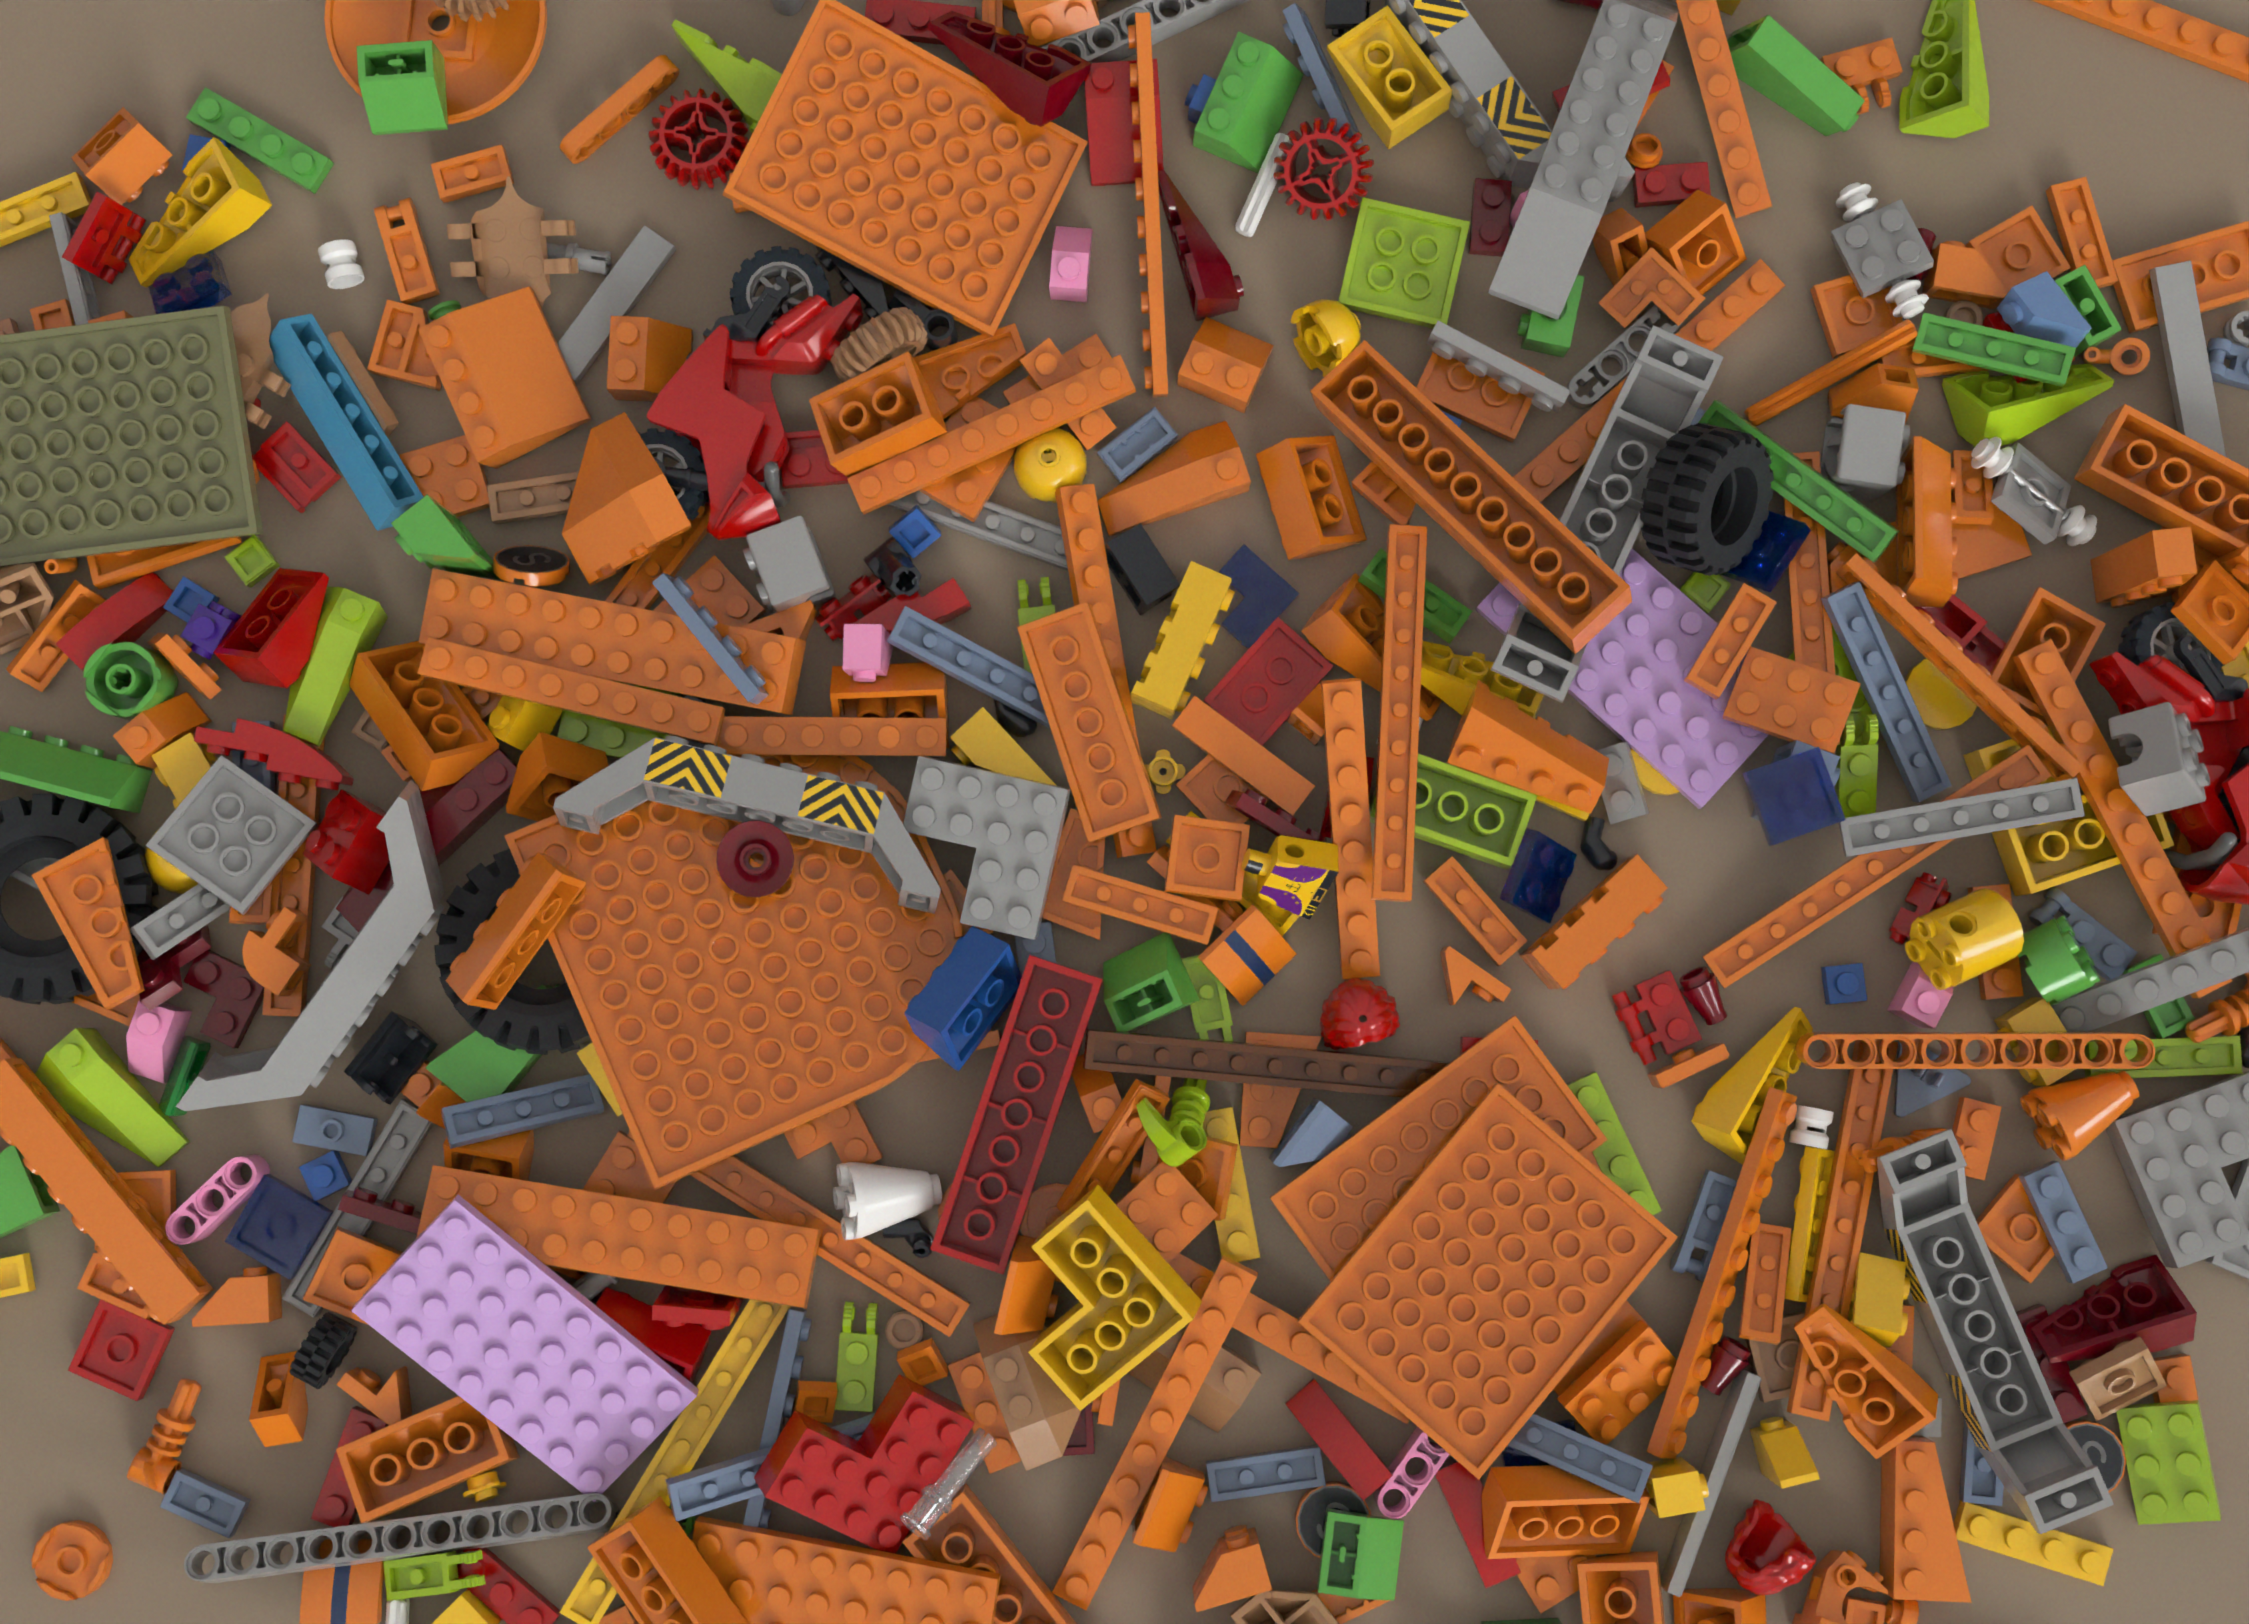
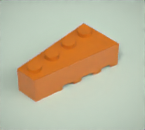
(1526, 752)
(1594, 923)

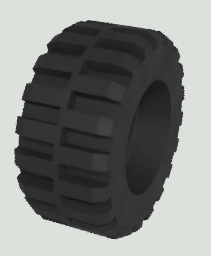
(1706, 498)

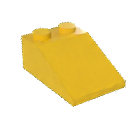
(1390, 77)

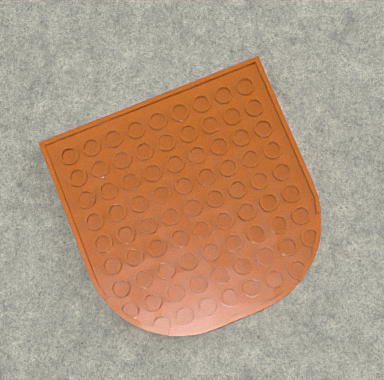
(730, 1007)

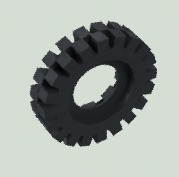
(54, 829)
(526, 1015)

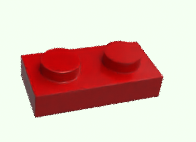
(1669, 183)

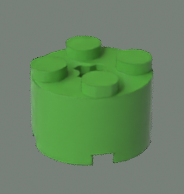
(109, 673)
(2057, 962)

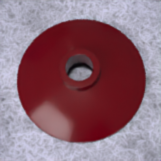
(751, 839)

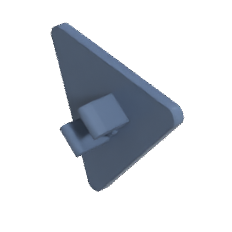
(1924, 1086)

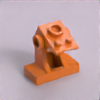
(1831, 1582)

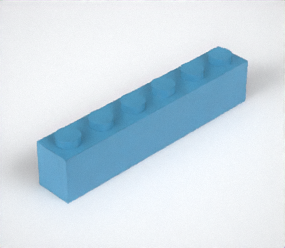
(343, 420)

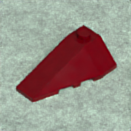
(1023, 76)
(1203, 266)
(2131, 1303)

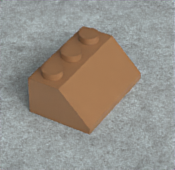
(1222, 1390)

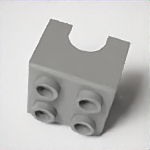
(1865, 451)
(788, 565)
(2164, 759)

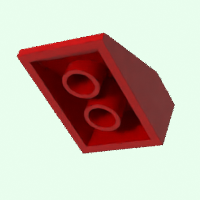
(1110, 123)
(276, 630)

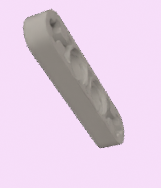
(1620, 351)

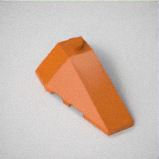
(1184, 477)
(1351, 636)
(1873, 1388)

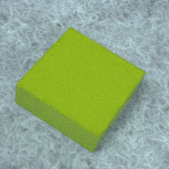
(252, 561)
(1705, 589)

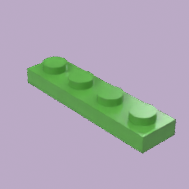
(260, 140)
(1994, 349)

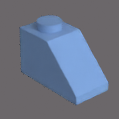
(2043, 312)

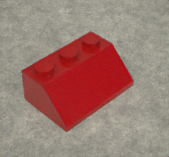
(678, 1346)

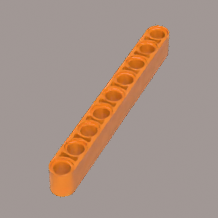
(1992, 1052)

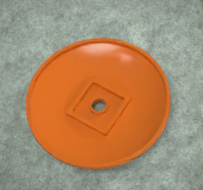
(481, 59)

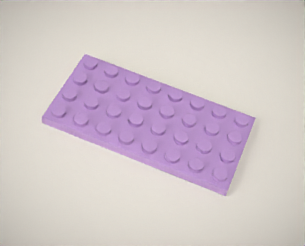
(1637, 688)
(525, 1348)

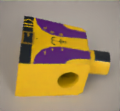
(1294, 873)

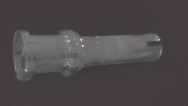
(938, 1497)

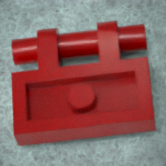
(104, 238)
(1666, 1012)

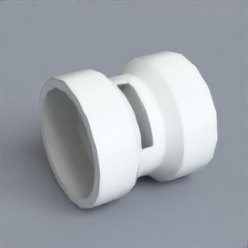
(341, 264)
(1813, 1118)

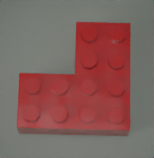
(870, 1481)

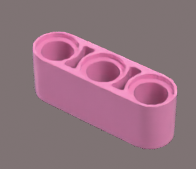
(201, 1206)
(1410, 1485)

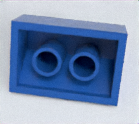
(965, 996)

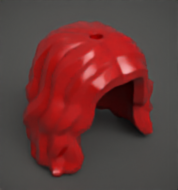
(1346, 1004)
(1767, 1552)

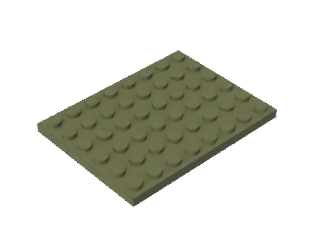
(123, 437)

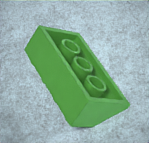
(72, 773)

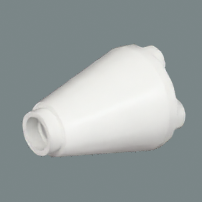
(881, 1196)

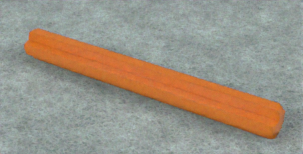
(1831, 373)

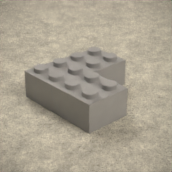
(1011, 826)
(2175, 1170)

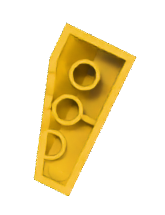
(210, 208)
(1455, 676)
(1736, 1100)

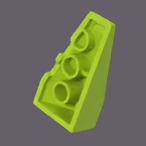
(1949, 75)
(743, 83)
(2010, 410)
(345, 628)
(102, 1093)

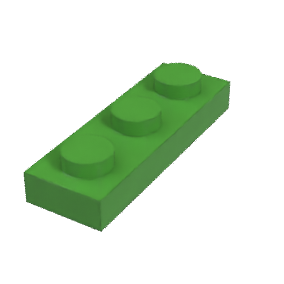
(1441, 612)

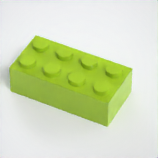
(1468, 812)

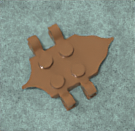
(512, 247)
(255, 357)

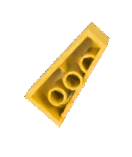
(1182, 641)

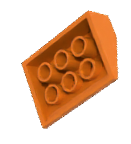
(504, 376)

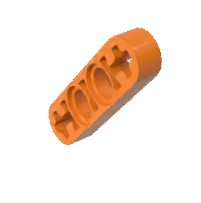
(619, 109)

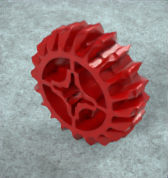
(670, 133)
(1317, 152)

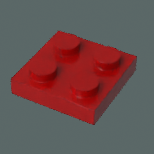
(683, 1306)
(121, 1350)

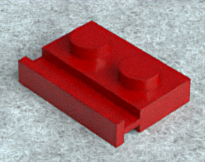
(808, 462)
(295, 467)

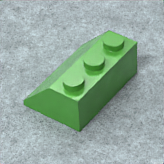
(1247, 103)
(441, 540)

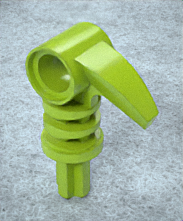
(1184, 1132)

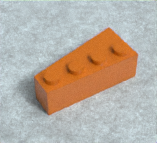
(2144, 567)
(1916, 1527)

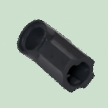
(930, 317)
(894, 568)

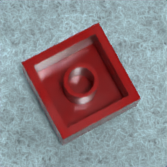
(349, 843)

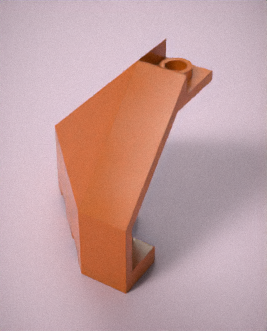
(619, 503)

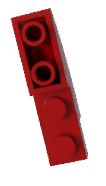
(284, 752)

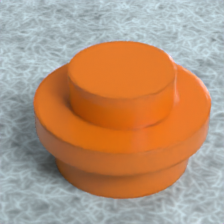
(1644, 151)

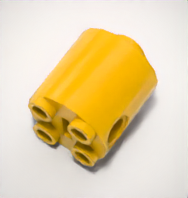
(1965, 938)

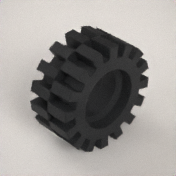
(323, 1350)

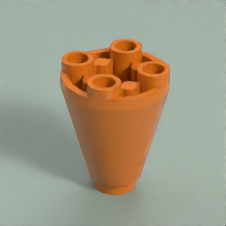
(2078, 1110)

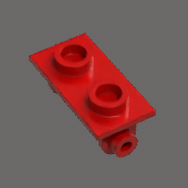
(862, 596)
(1926, 897)

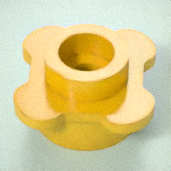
(1174, 771)
(484, 1487)

